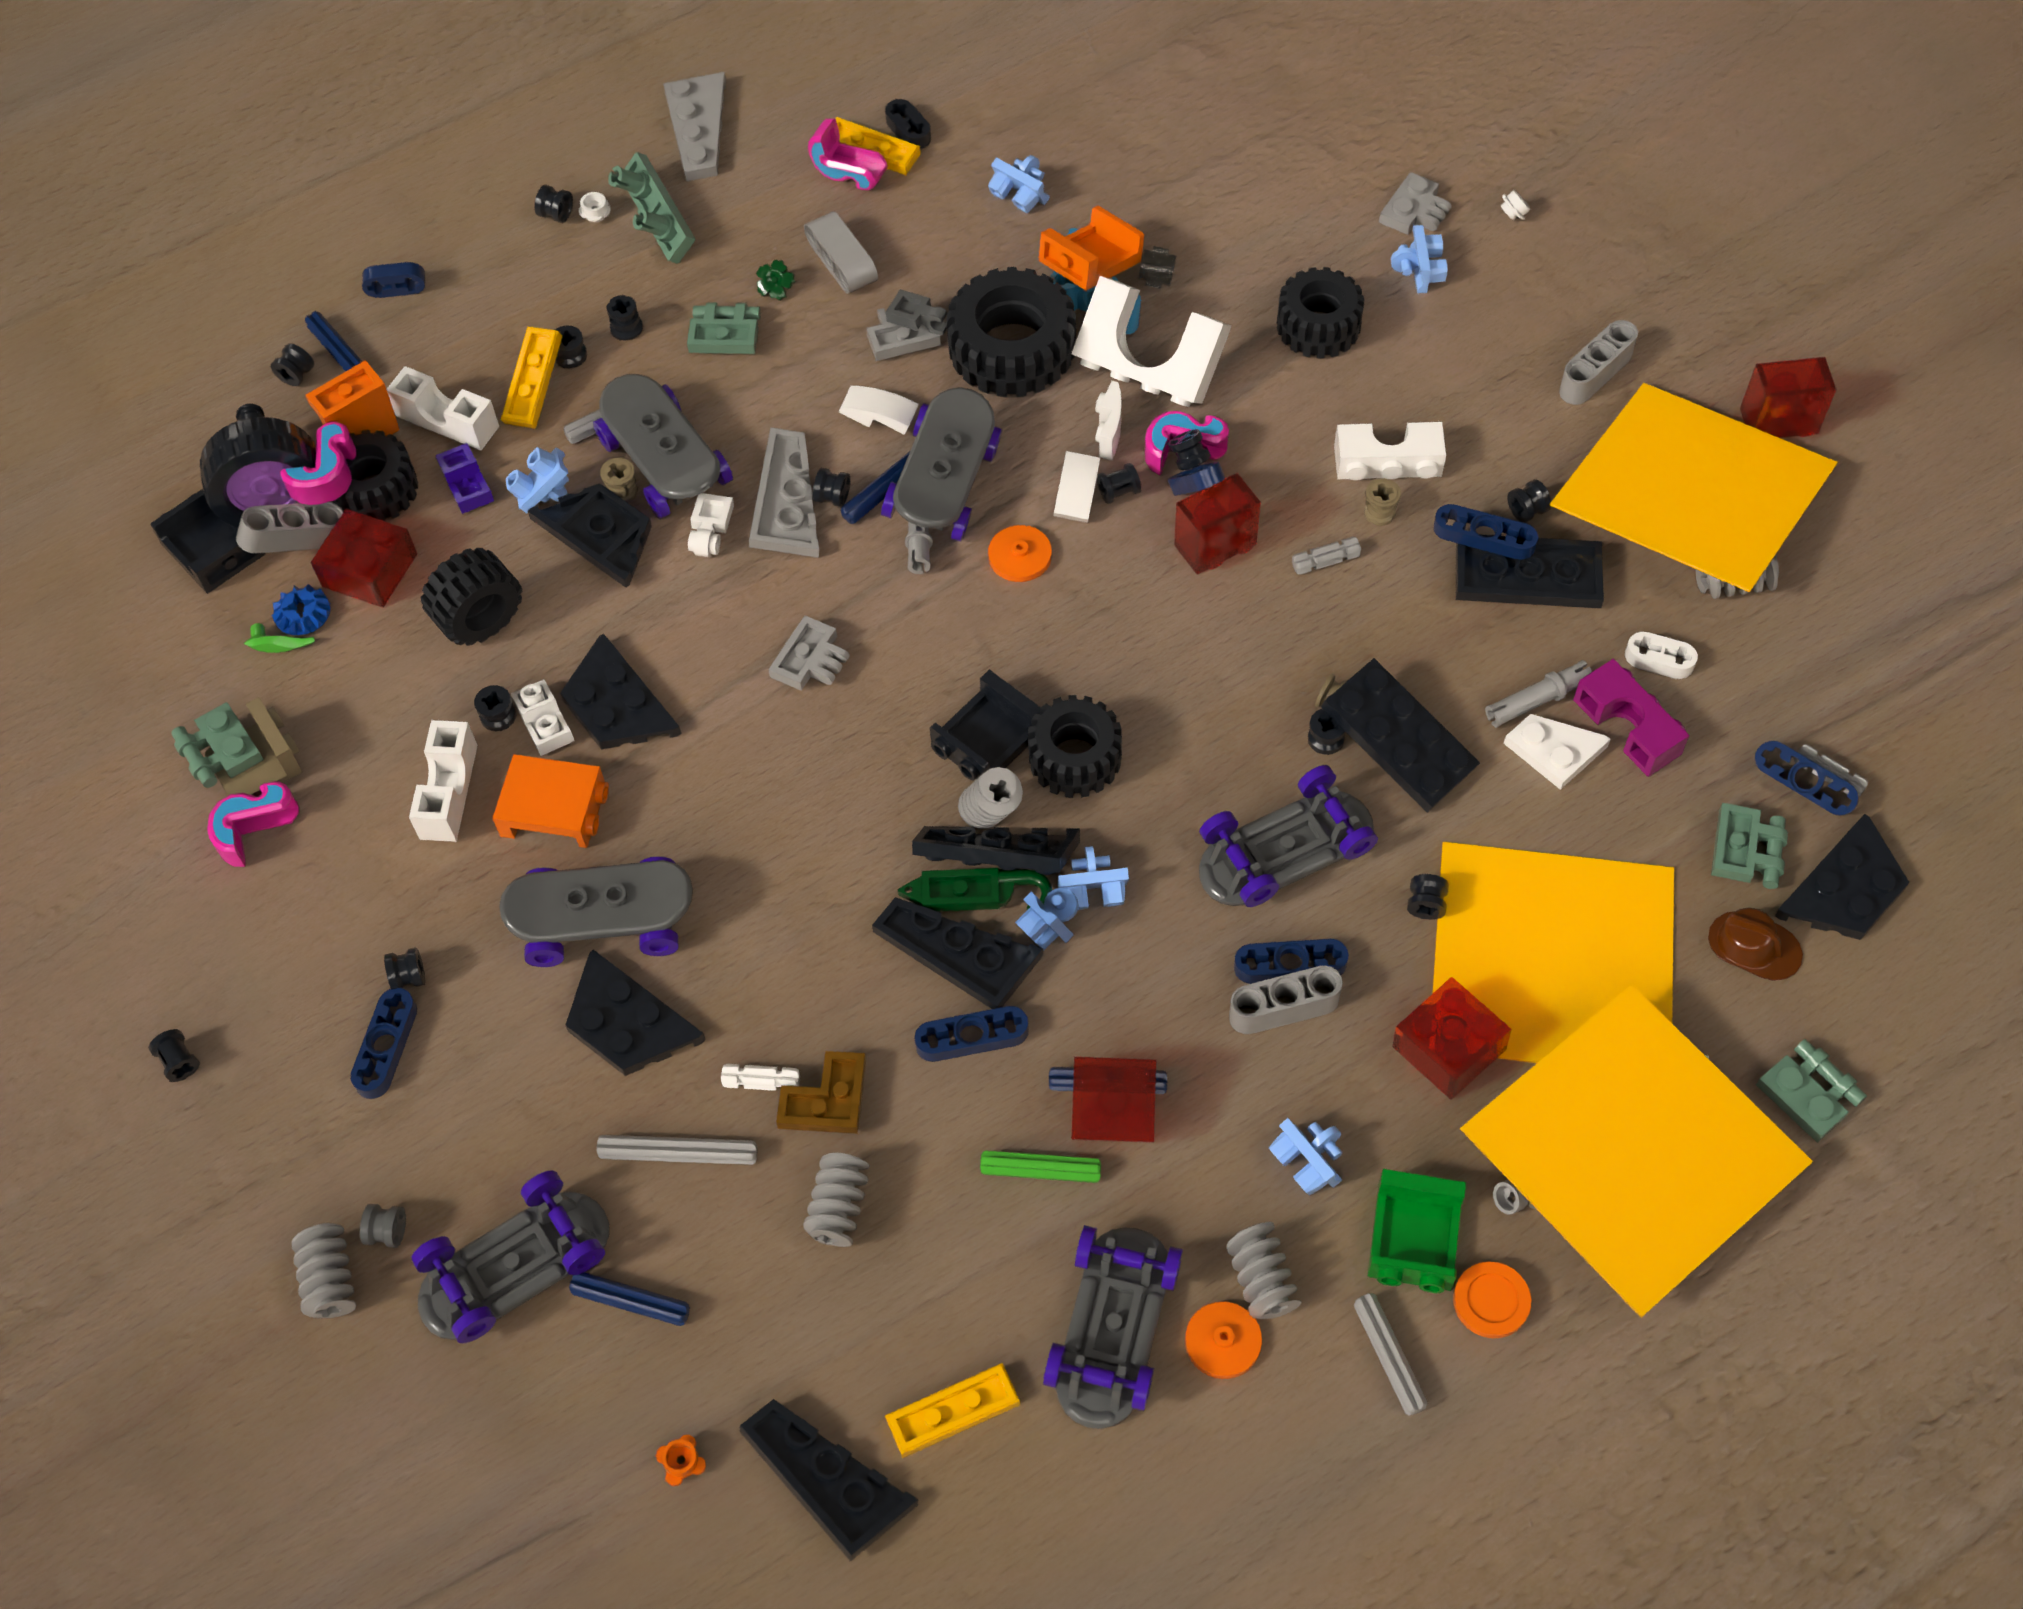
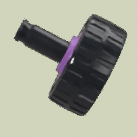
(245, 461)

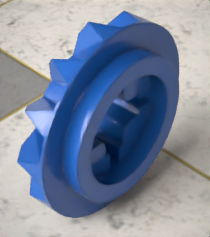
(314, 615)

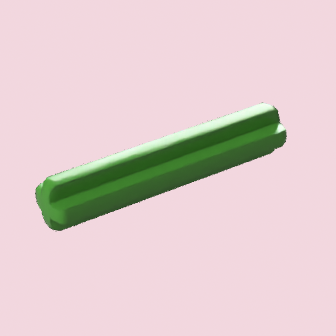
(1040, 1166)

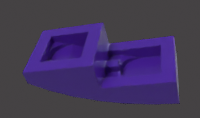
(464, 478)

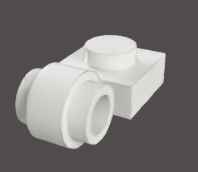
(709, 516)

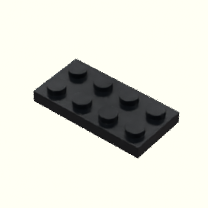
(1555, 575)
(1400, 734)

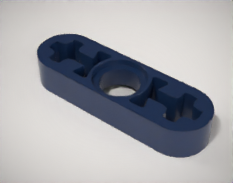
(1196, 478)
(1477, 519)
(1787, 754)
(1262, 951)
(941, 1029)
(386, 1060)

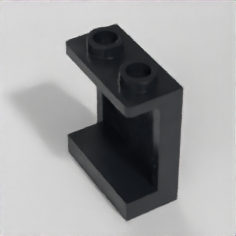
(202, 542)
(987, 729)

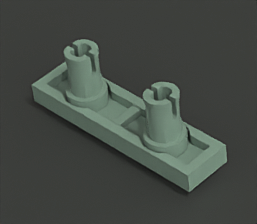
(655, 206)

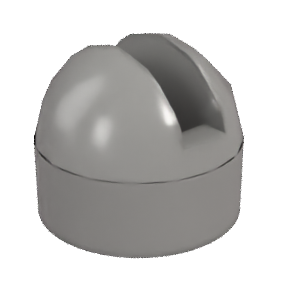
(1502, 1197)

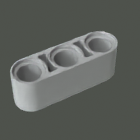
(841, 252)
(1598, 362)
(286, 527)
(1298, 986)

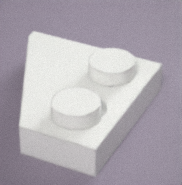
(1555, 748)

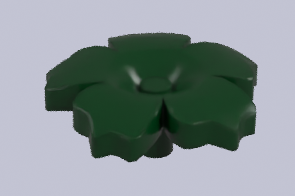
(774, 280)

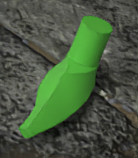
(274, 644)

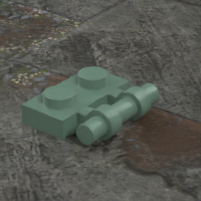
(723, 329)
(228, 740)
(1737, 845)
(1803, 1098)

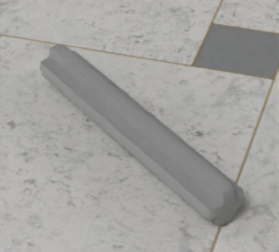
(677, 1149)

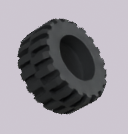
(1013, 364)

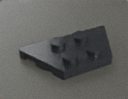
(599, 529)
(614, 700)
(1849, 885)
(624, 1019)

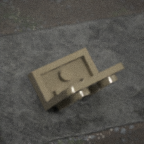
(275, 749)

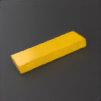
(898, 153)
(531, 377)
(952, 1410)

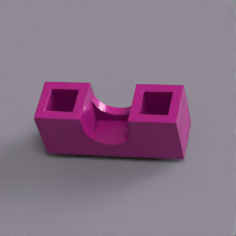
(1615, 693)

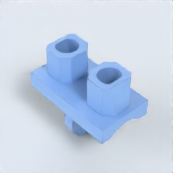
(1024, 178)
(1417, 259)
(543, 482)
(1110, 881)
(1318, 1170)

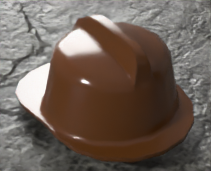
(1755, 944)

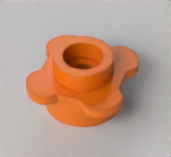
(678, 1448)

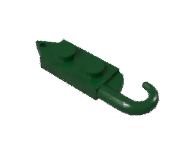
(970, 888)

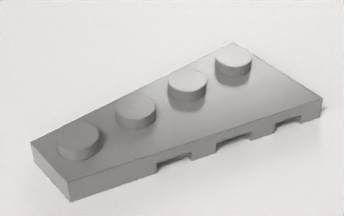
(697, 122)
(784, 502)

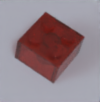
(1789, 397)
(1217, 523)
(364, 558)
(1451, 1038)
(1114, 1100)

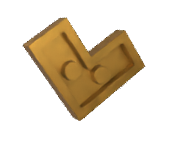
(831, 1107)

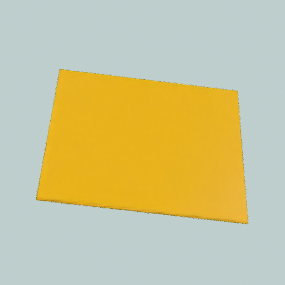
(1695, 486)
(1553, 938)
(1636, 1148)

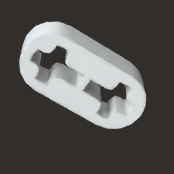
(1661, 655)

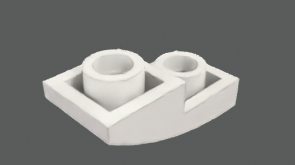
(869, 403)
(1109, 427)
(1076, 486)
(542, 717)

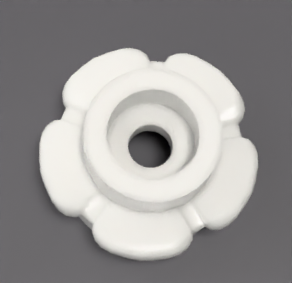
(1515, 205)
(594, 207)

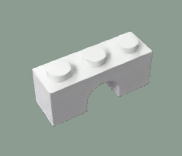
(464, 419)
(1364, 457)
(440, 803)

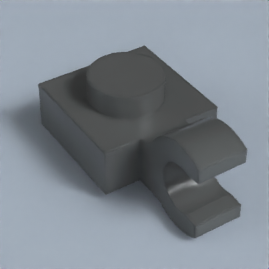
(913, 310)

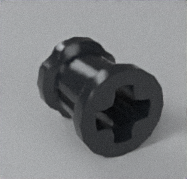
(1119, 483)
(174, 1055)

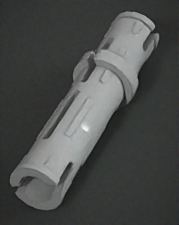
(1553, 686)

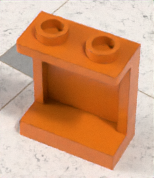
(1093, 251)
(356, 400)
(551, 798)

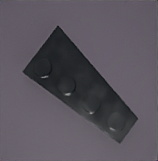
(998, 847)
(971, 959)
(835, 1488)

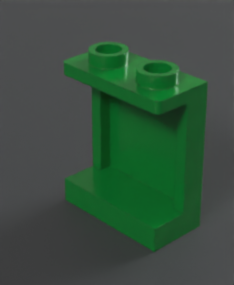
(1416, 1231)

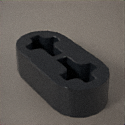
(913, 121)

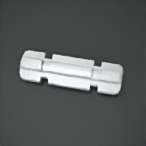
(758, 1077)

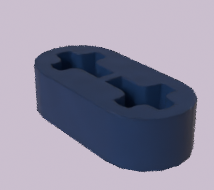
(393, 280)

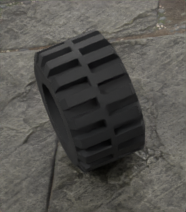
(1325, 293)
(391, 488)
(471, 596)
(1078, 721)

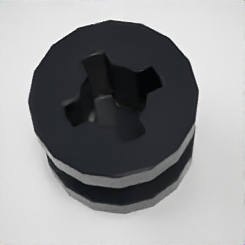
(553, 203)
(571, 350)
(292, 364)
(1189, 449)
(831, 487)
(1529, 501)
(502, 714)
(1328, 740)
(1428, 896)
(404, 969)

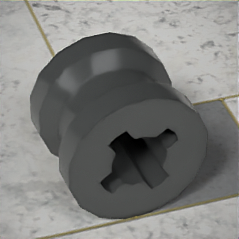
(382, 1225)

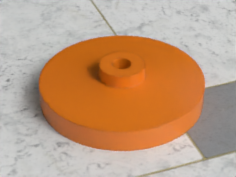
(1020, 553)
(1492, 1299)
(1223, 1340)

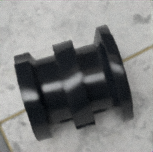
(624, 318)

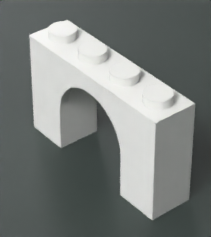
(1105, 345)

